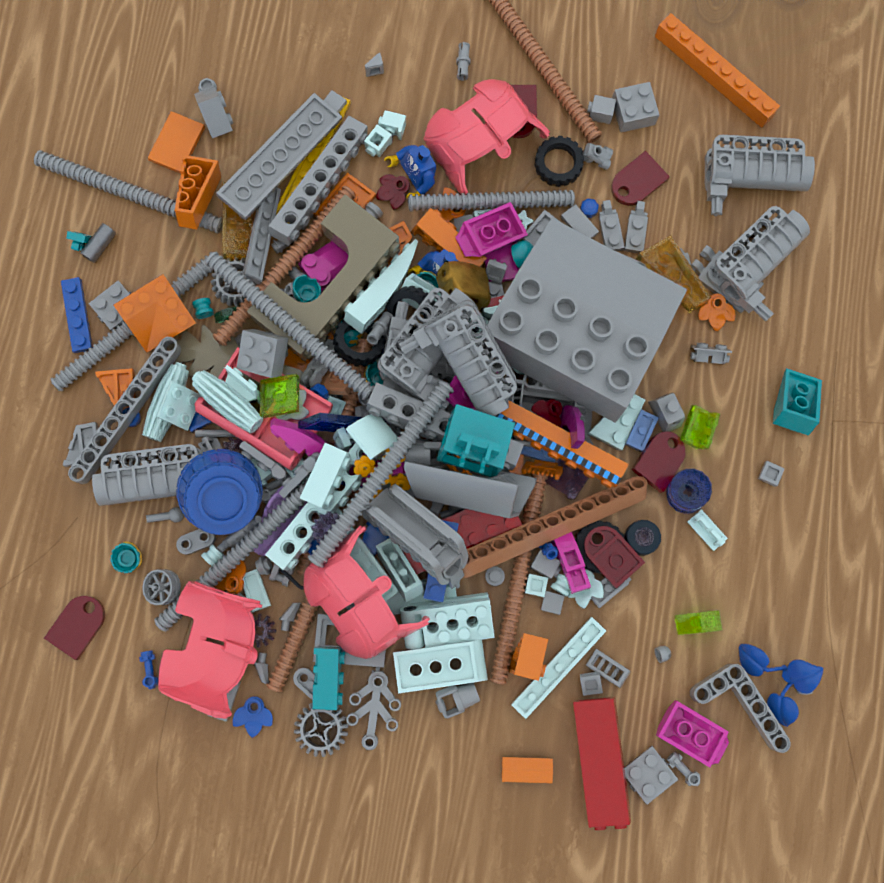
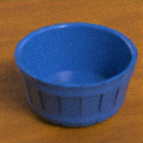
(219, 491)

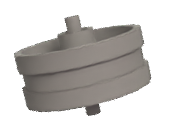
(152, 590)

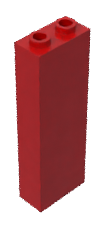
(602, 763)

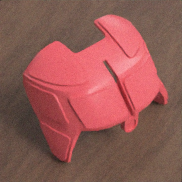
(461, 137)
(368, 625)
(204, 669)

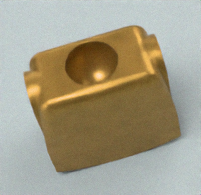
(467, 278)

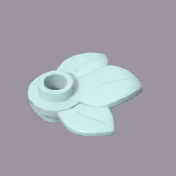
(583, 597)

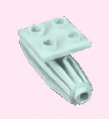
(231, 397)
(170, 404)

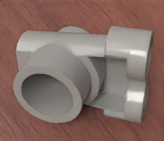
(598, 154)

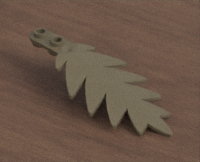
(211, 354)

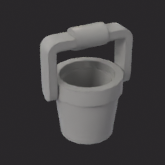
(421, 453)
(464, 697)

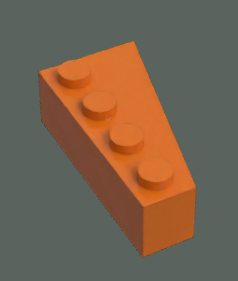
(196, 188)
(442, 235)
(529, 657)

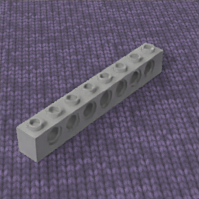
(286, 232)
(400, 402)

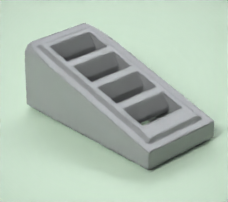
(623, 677)

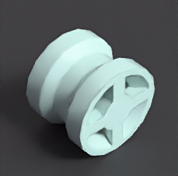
(212, 555)
(561, 585)

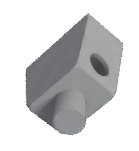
(668, 411)

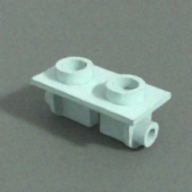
(707, 530)

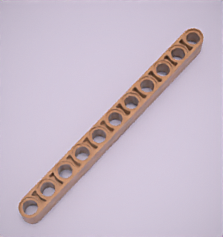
(554, 525)

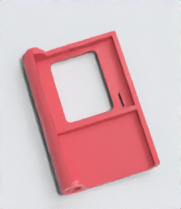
(263, 438)

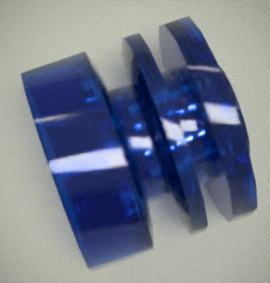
(696, 483)

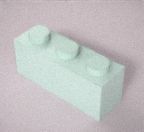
(326, 476)
(399, 570)

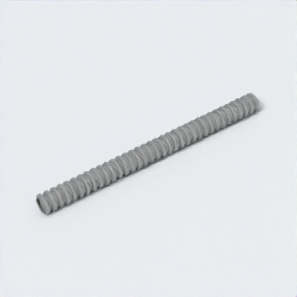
(118, 187)
(289, 325)
(122, 332)
(380, 474)
(239, 552)

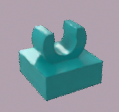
(78, 239)

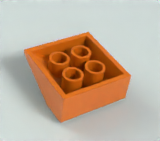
(154, 313)

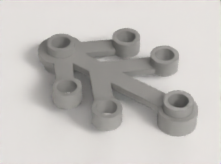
(374, 706)

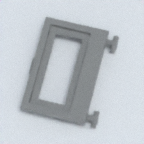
(320, 639)

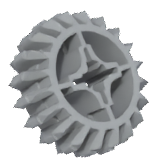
(223, 292)
(324, 737)

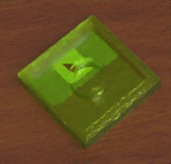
(279, 395)

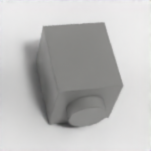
(601, 109)
(545, 566)

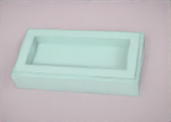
(255, 589)

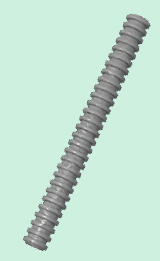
(491, 200)

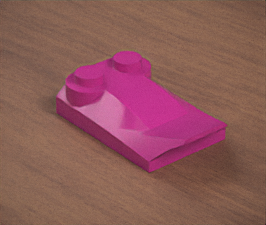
(490, 231)
(324, 264)
(693, 734)

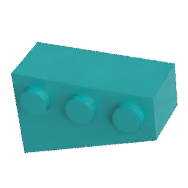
(328, 677)

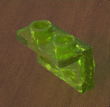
(699, 428)

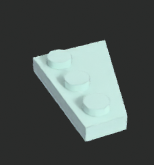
(617, 433)

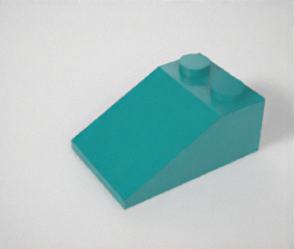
(798, 402)

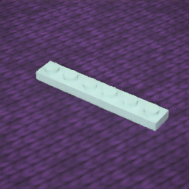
(558, 667)

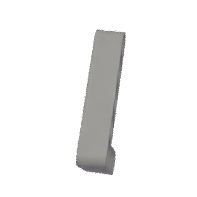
(747, 701)

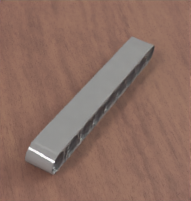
(124, 420)

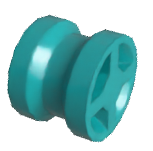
(203, 308)

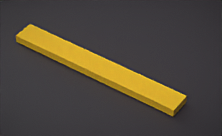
(307, 163)

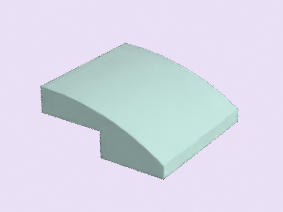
(372, 435)

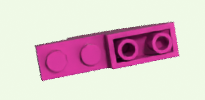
(297, 438)
(572, 563)

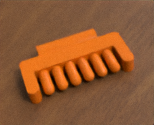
(543, 467)

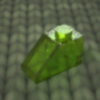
(698, 622)

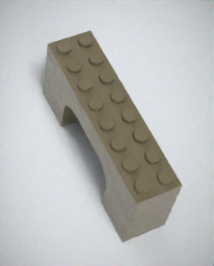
(368, 250)

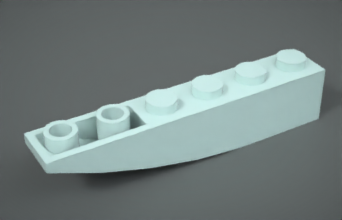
(372, 301)

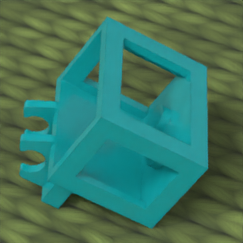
(477, 438)

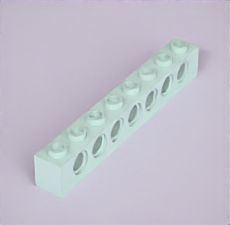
(278, 552)

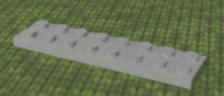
(279, 156)

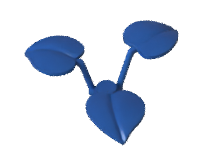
(799, 672)

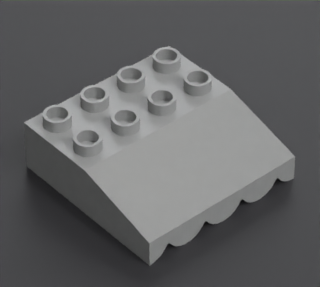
(584, 319)

